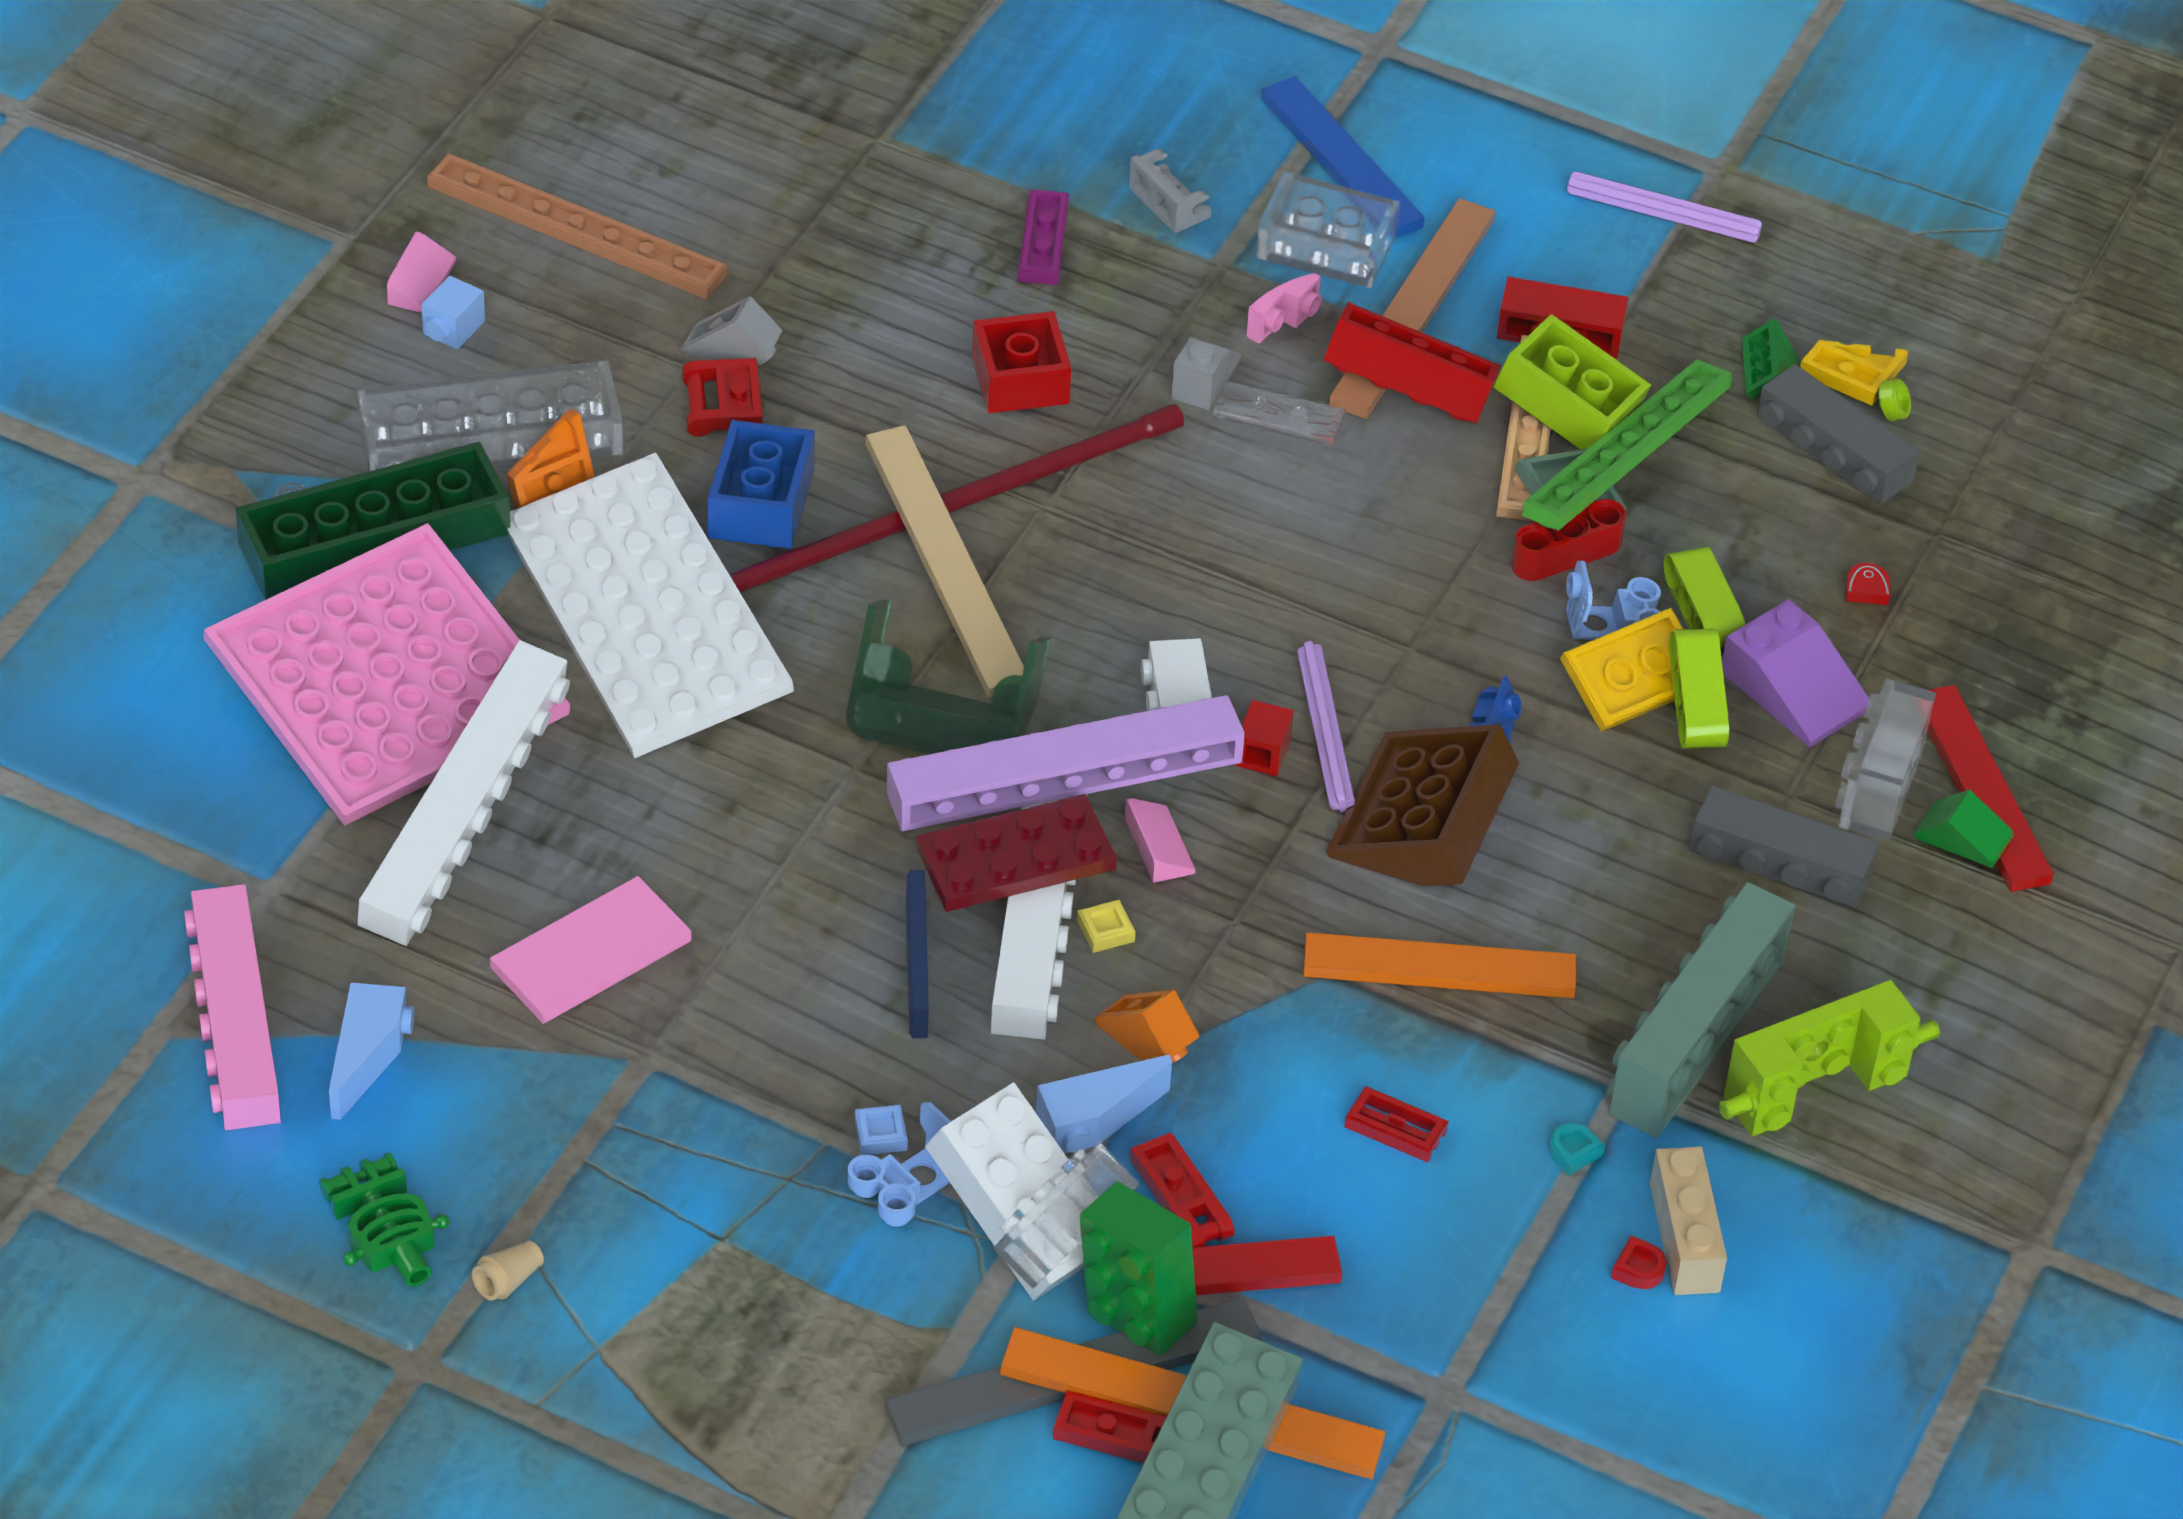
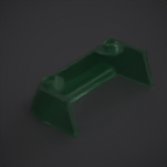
(927, 720)

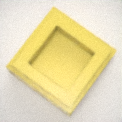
(1106, 926)

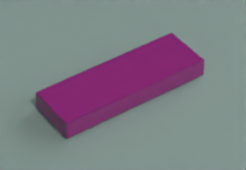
(1043, 237)

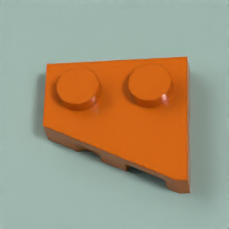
(553, 463)

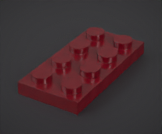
(1015, 852)

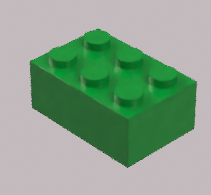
(1138, 1268)

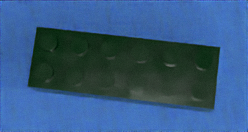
(333, 522)

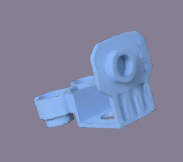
(1629, 605)
(893, 1180)

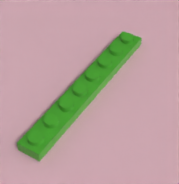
(1626, 445)

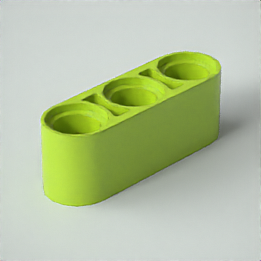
(1702, 592)
(1699, 688)

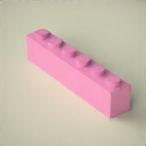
(234, 1008)

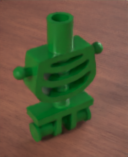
(386, 1221)

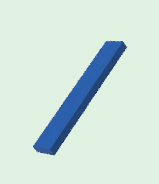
(1336, 148)

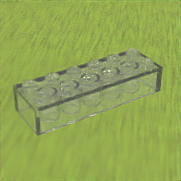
(499, 410)

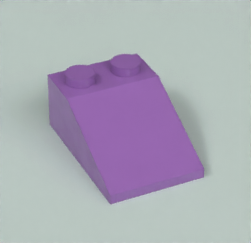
(1794, 673)

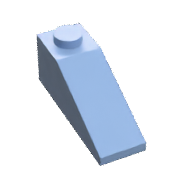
(368, 1041)
(1097, 1104)

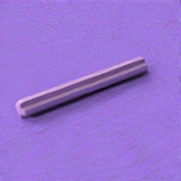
(1664, 207)
(1325, 727)

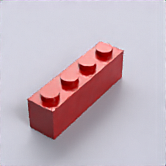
(1411, 363)

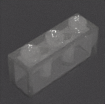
(1052, 1227)

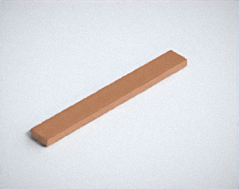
(577, 226)
(1422, 292)

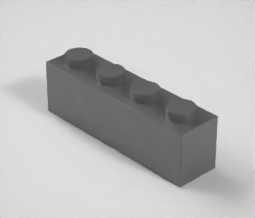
(1838, 434)
(1784, 846)

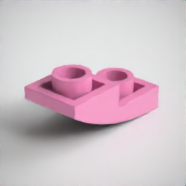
(1284, 304)

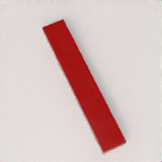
(1975, 769)

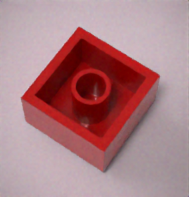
(1021, 362)

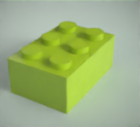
(1570, 383)

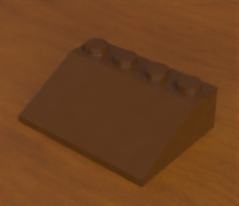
(1426, 803)

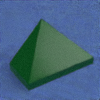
(1766, 356)

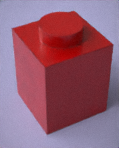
(1266, 737)

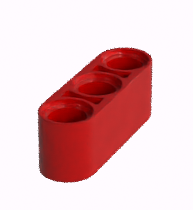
(1587, 537)

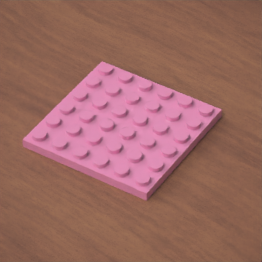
(371, 668)

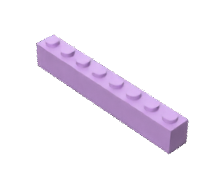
(1064, 762)

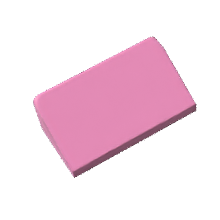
(418, 273)
(1157, 840)

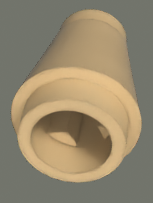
(506, 1270)

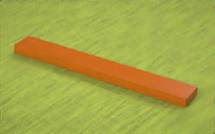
(1120, 1380)

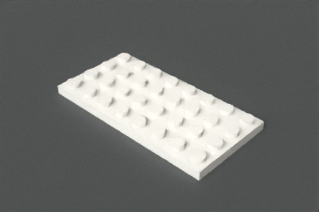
(647, 605)

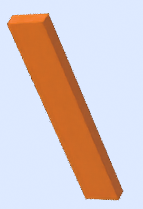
(1440, 965)

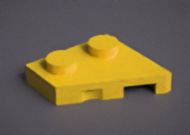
(1852, 368)

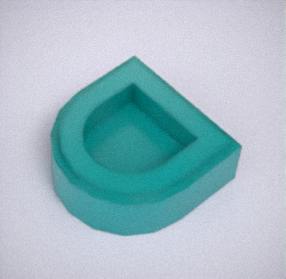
(1574, 1147)

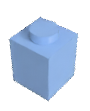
(453, 312)

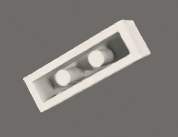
(1175, 673)

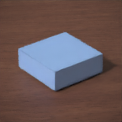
(881, 1130)

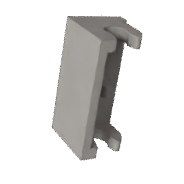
(1165, 193)

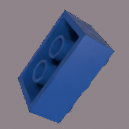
(761, 484)

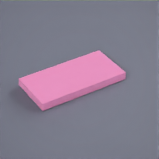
(590, 949)

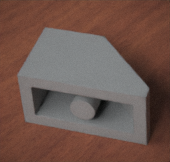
(734, 333)
(1202, 372)

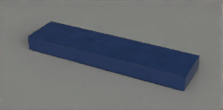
(917, 954)

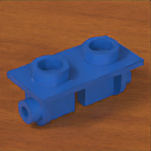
(1498, 707)

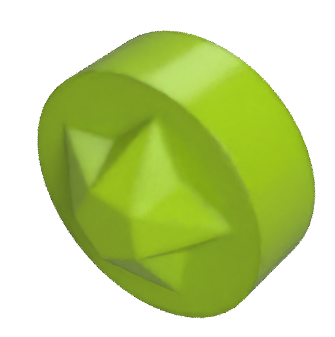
(1894, 399)

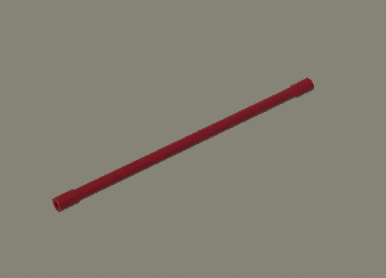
(1146, 427)

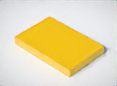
(1625, 670)

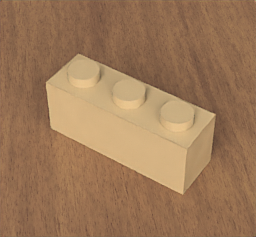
(1688, 1221)

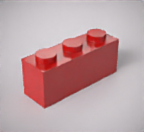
(1588, 312)

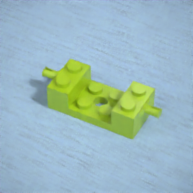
(1865, 1031)

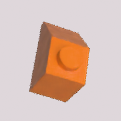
(1149, 1024)

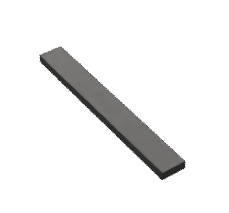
(993, 1396)

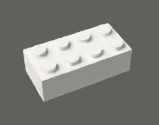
(997, 1162)

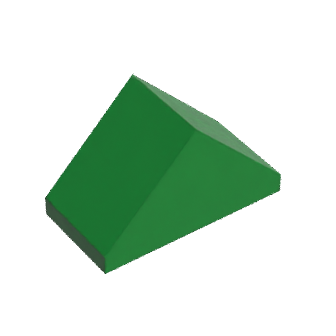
(1965, 828)

